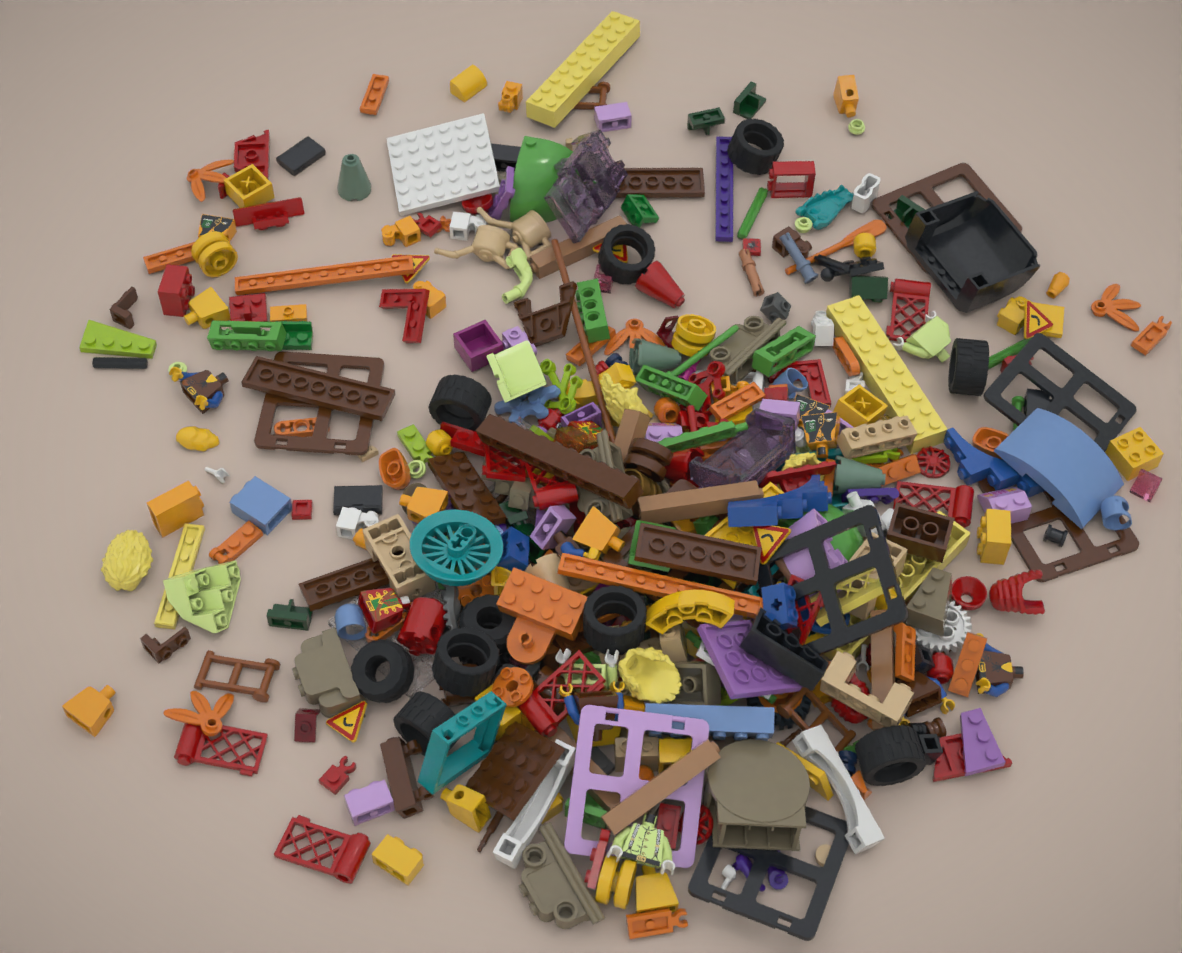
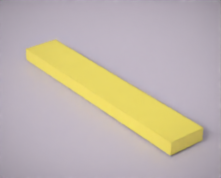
(182, 563)

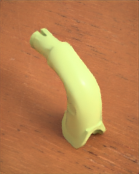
(520, 265)

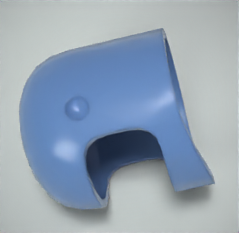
(789, 377)
(1112, 509)
(349, 615)

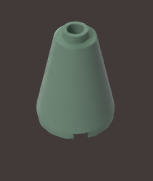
(353, 179)
(652, 355)
(856, 475)

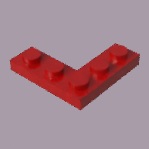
(416, 302)
(814, 374)

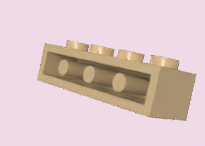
(876, 437)

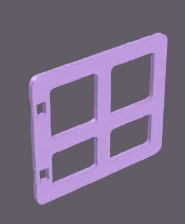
(582, 780)

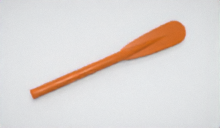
(874, 227)

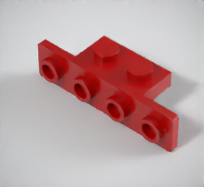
(269, 214)
(463, 438)
(795, 478)

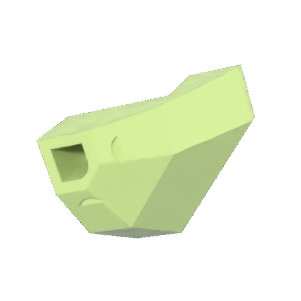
(205, 595)

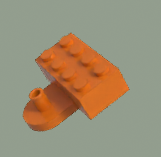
(540, 613)

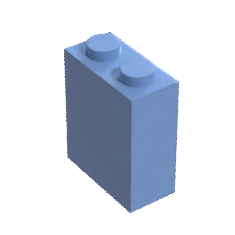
(261, 505)

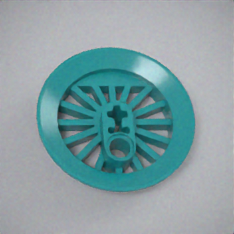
(460, 549)

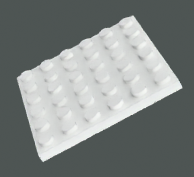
(442, 164)

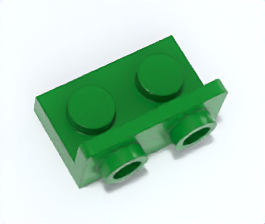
(638, 210)
(298, 335)

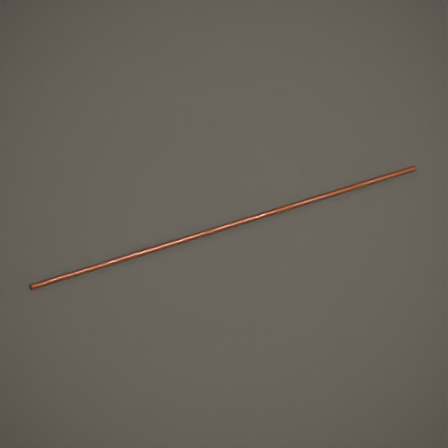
(585, 347)

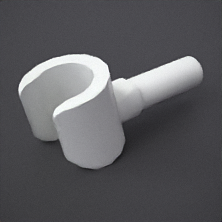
(219, 474)
(863, 658)
(730, 874)

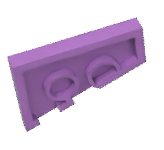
(505, 192)
(979, 744)

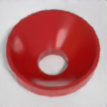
(472, 204)
(969, 586)

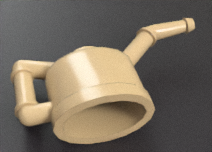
(526, 230)
(488, 245)

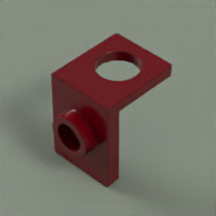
(666, 333)
(306, 725)

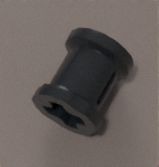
(1055, 535)

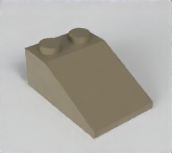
(699, 684)

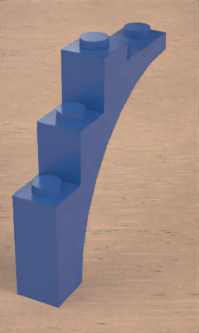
(978, 465)
(783, 506)

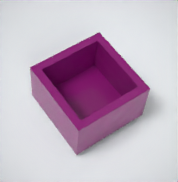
(476, 343)

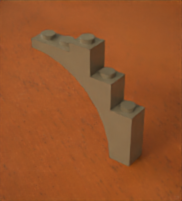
(519, 493)

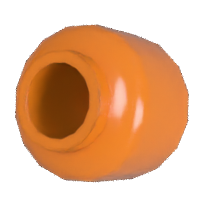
(666, 410)

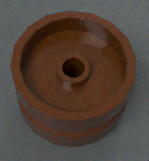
(649, 458)

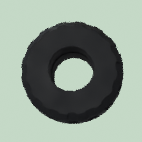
(485, 609)
(398, 679)

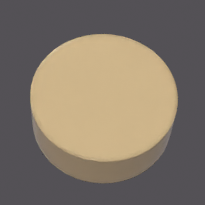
(822, 853)

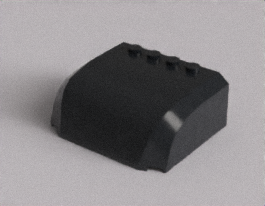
(971, 251)

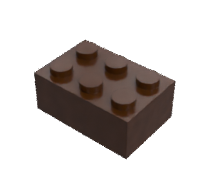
(920, 531)

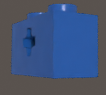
(514, 550)
(780, 604)

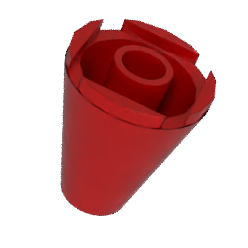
(660, 285)
(679, 465)

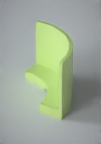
(517, 371)

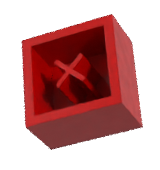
(176, 290)

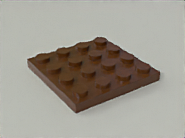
(514, 769)

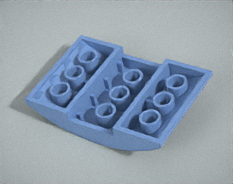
(1062, 463)

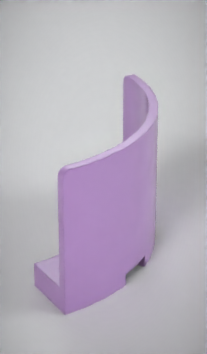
(800, 562)

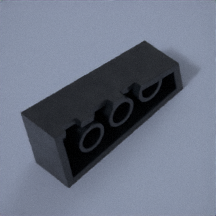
(783, 651)

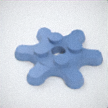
(532, 406)

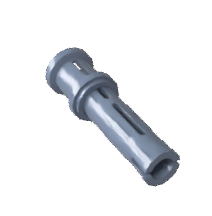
(802, 264)

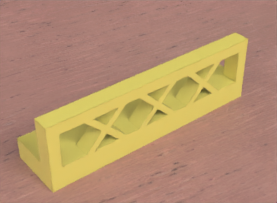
(856, 598)

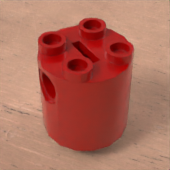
(423, 626)

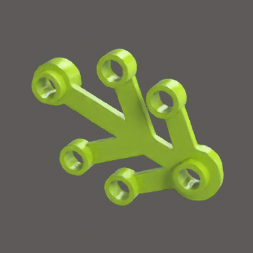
(567, 402)

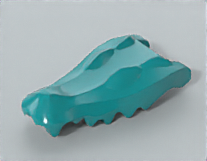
(825, 207)

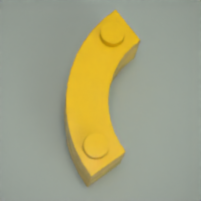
(619, 373)
(690, 604)

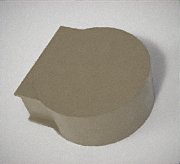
(757, 796)

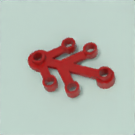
(713, 373)

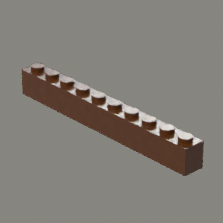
(560, 461)

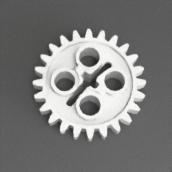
(954, 633)

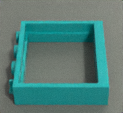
(441, 769)

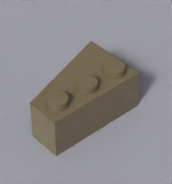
(931, 603)

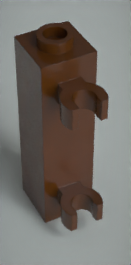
(401, 776)

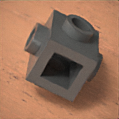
(775, 306)

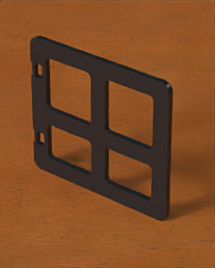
(1061, 397)
(827, 579)
(745, 902)

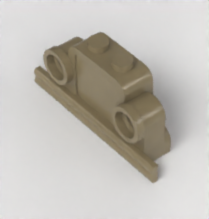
(739, 348)
(611, 455)
(326, 674)
(556, 884)

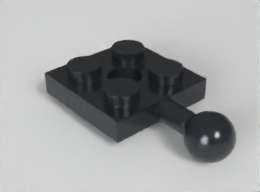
(860, 267)

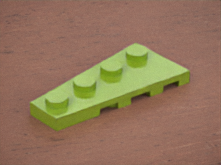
(113, 341)

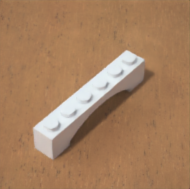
(861, 826)
(521, 832)

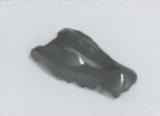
(452, 606)

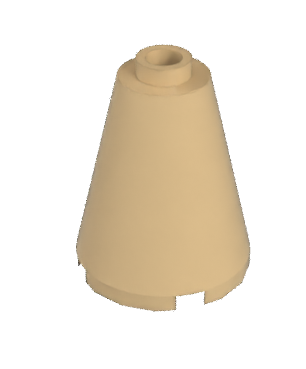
(547, 569)

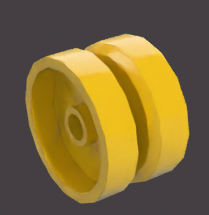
(214, 254)
(692, 334)
(612, 880)

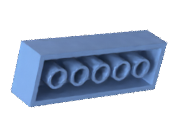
(722, 720)

